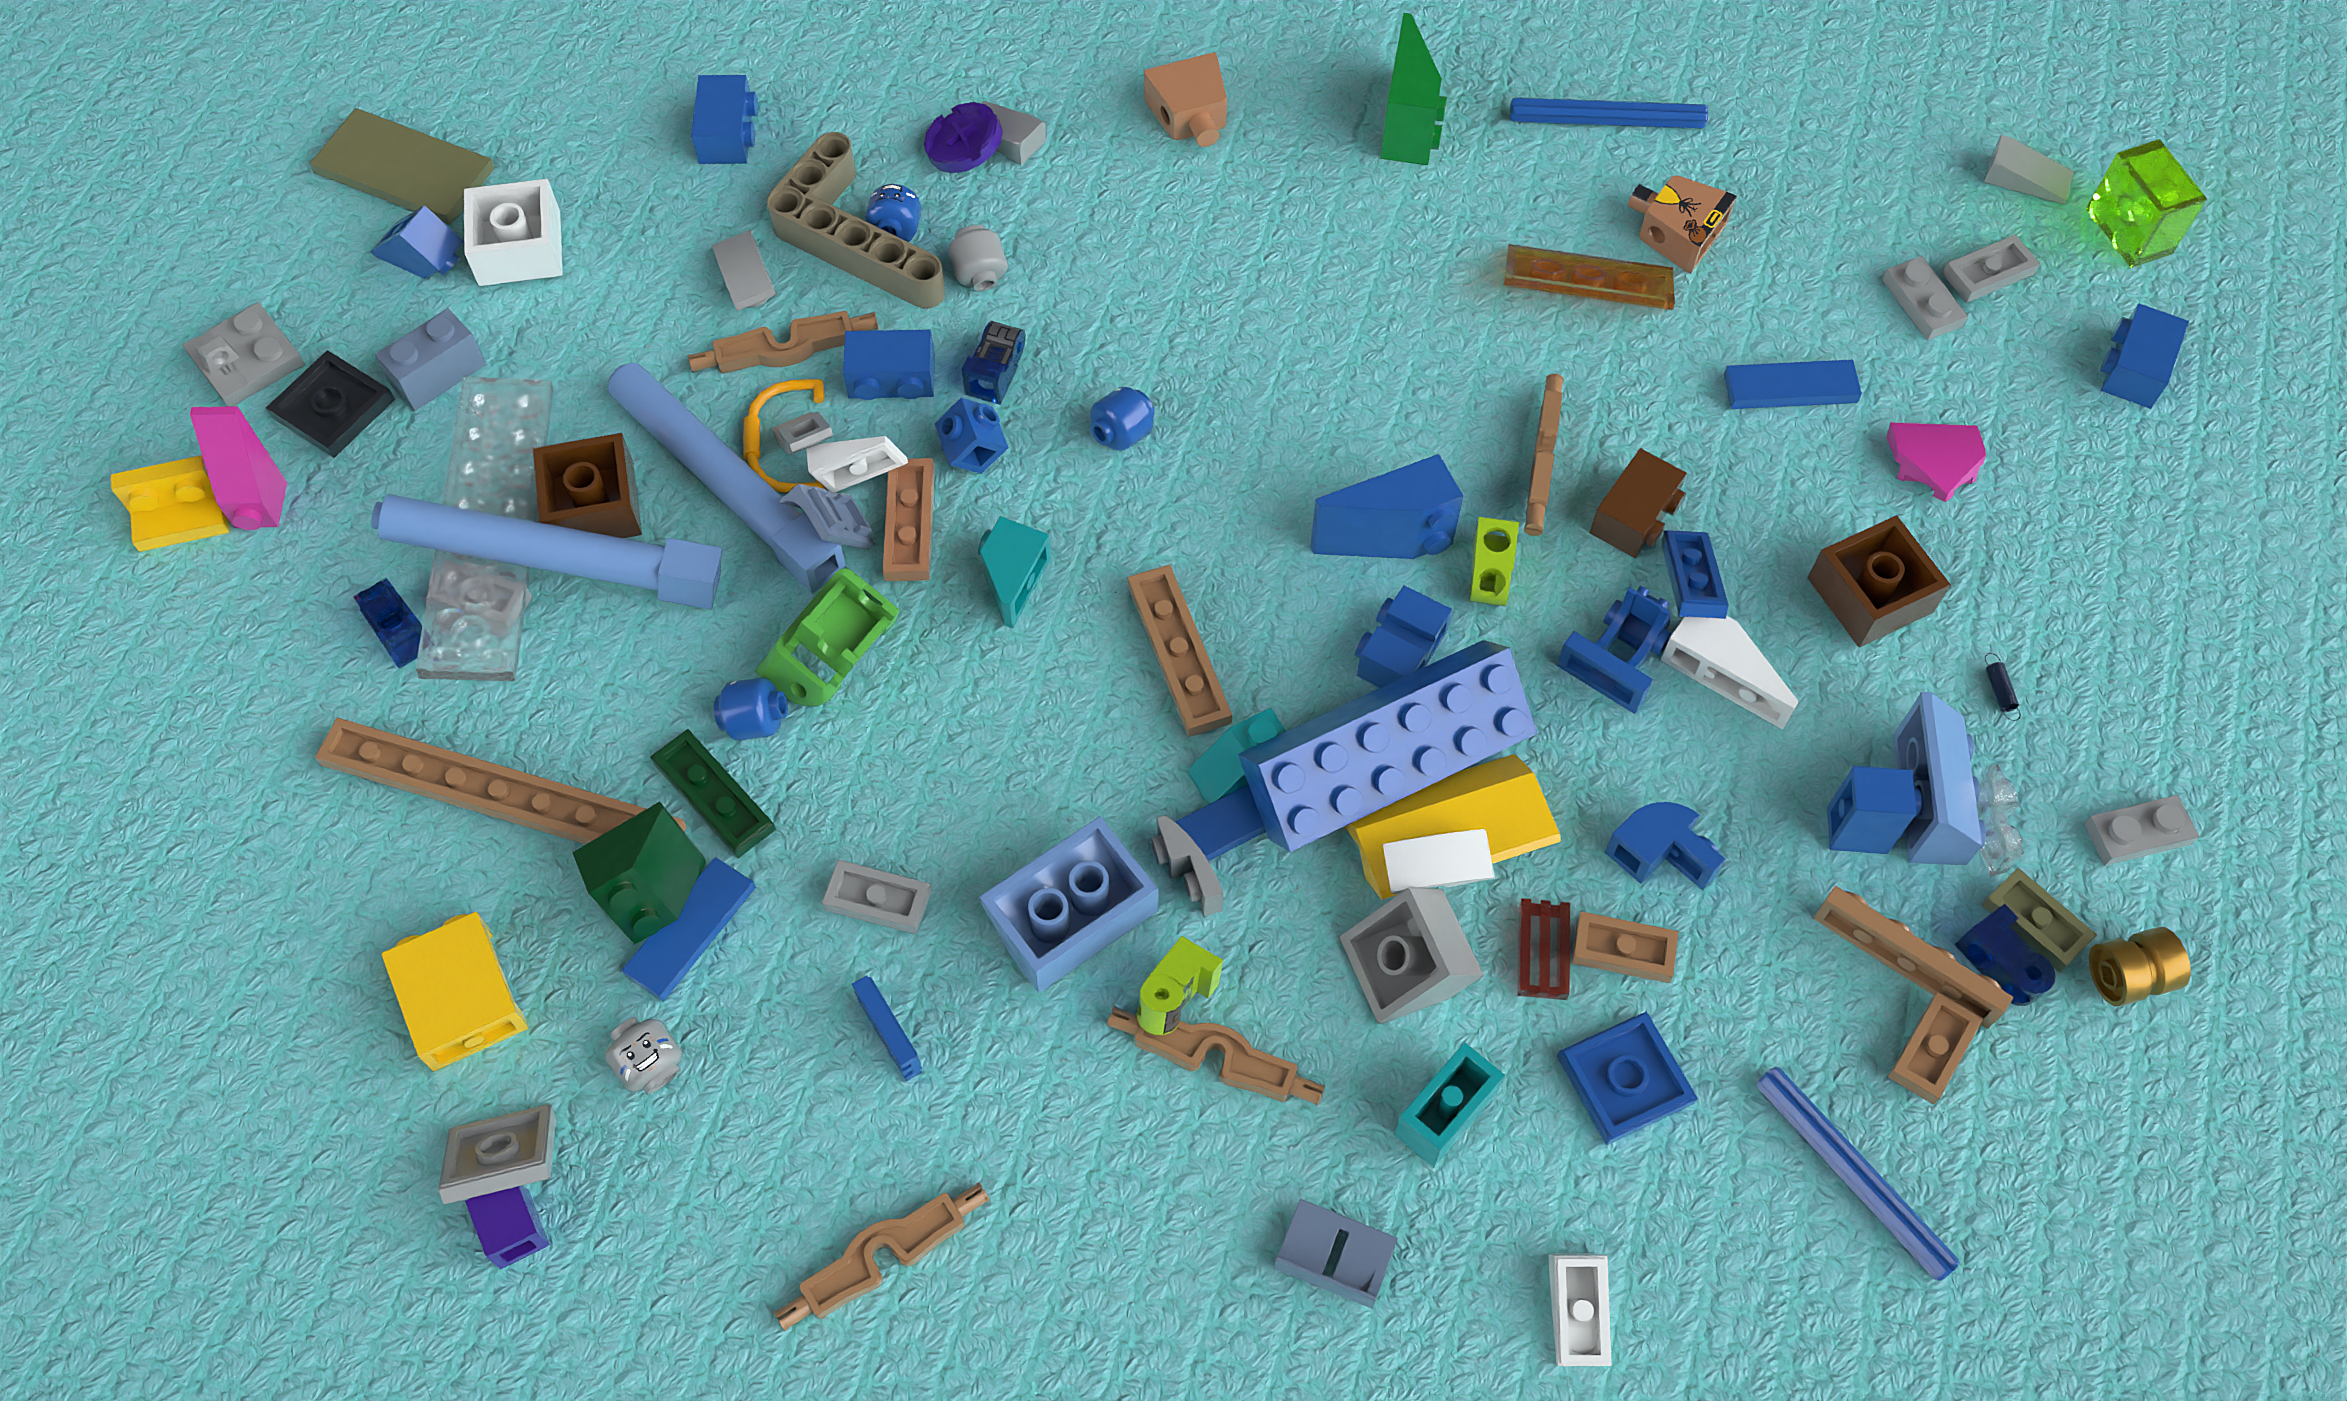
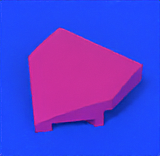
(1937, 455)

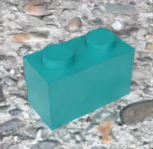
(1449, 1104)

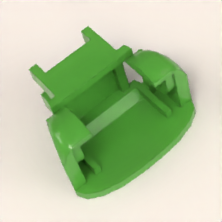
(837, 629)

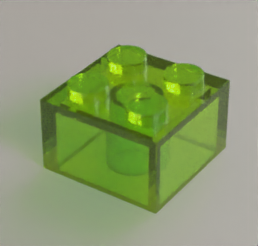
(2145, 203)

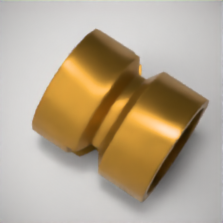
(2144, 966)

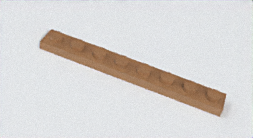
(472, 783)

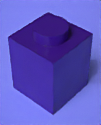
(507, 1225)

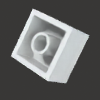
(512, 232)

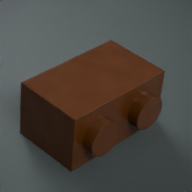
(1638, 504)

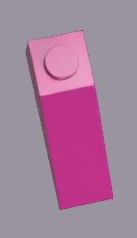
(239, 468)

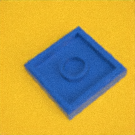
(1626, 1077)

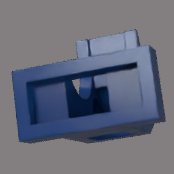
(1636, 621)

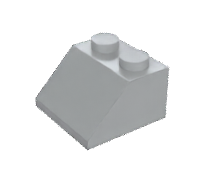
(1410, 954)

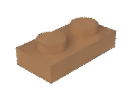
(1625, 947)
(1935, 1048)

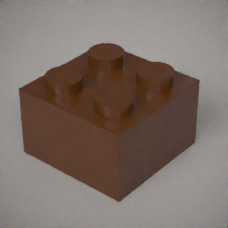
(588, 486)
(1878, 581)

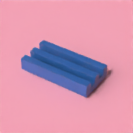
(887, 1027)

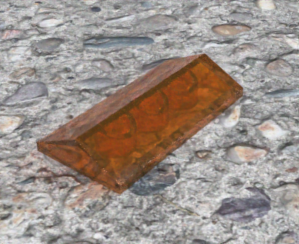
(1589, 277)

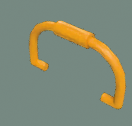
(751, 427)

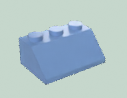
(1939, 752)
(1070, 903)

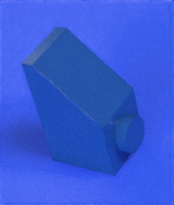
(419, 244)

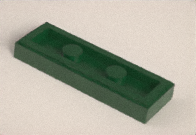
(713, 793)

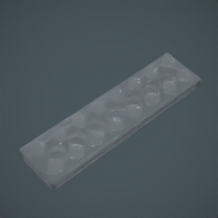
(472, 601)

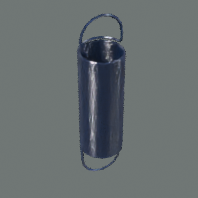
(2002, 687)

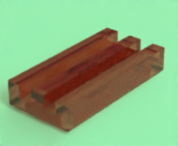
(1545, 912)

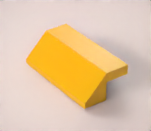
(1490, 796)

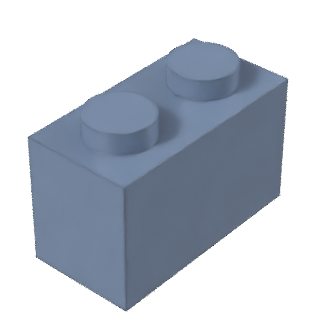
(431, 359)

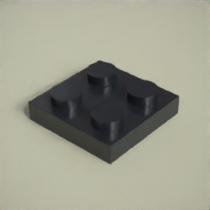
(330, 403)

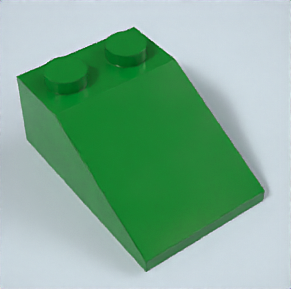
(1413, 100)

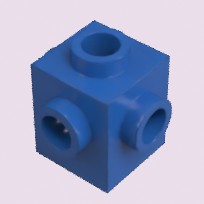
(971, 435)

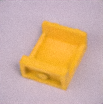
(453, 991)

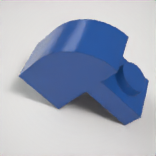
(1663, 833)

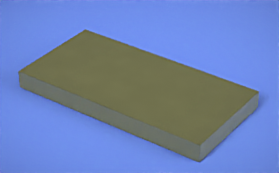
(401, 165)

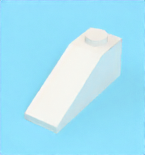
(1730, 663)

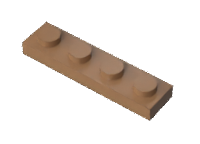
(1179, 651)
(1911, 956)

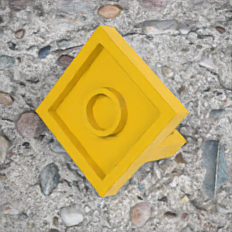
(170, 503)

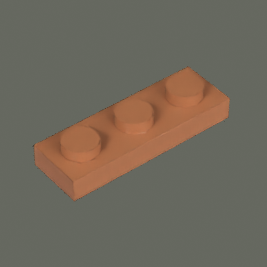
(909, 521)

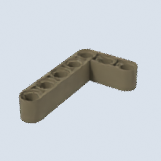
(806, 218)

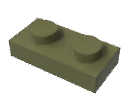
(2042, 920)

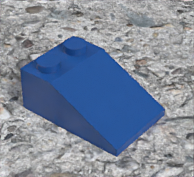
(1390, 515)

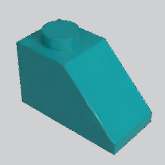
(1013, 564)
(1219, 768)

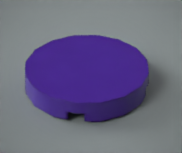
(963, 138)

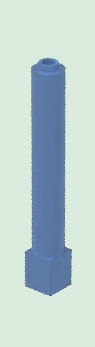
(727, 476)
(679, 570)

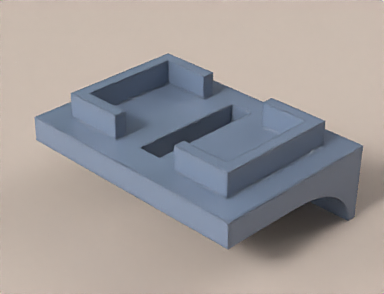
(832, 515)
(1361, 1260)

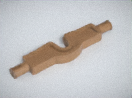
(760, 347)
(1543, 455)
(1242, 1064)
(858, 1272)

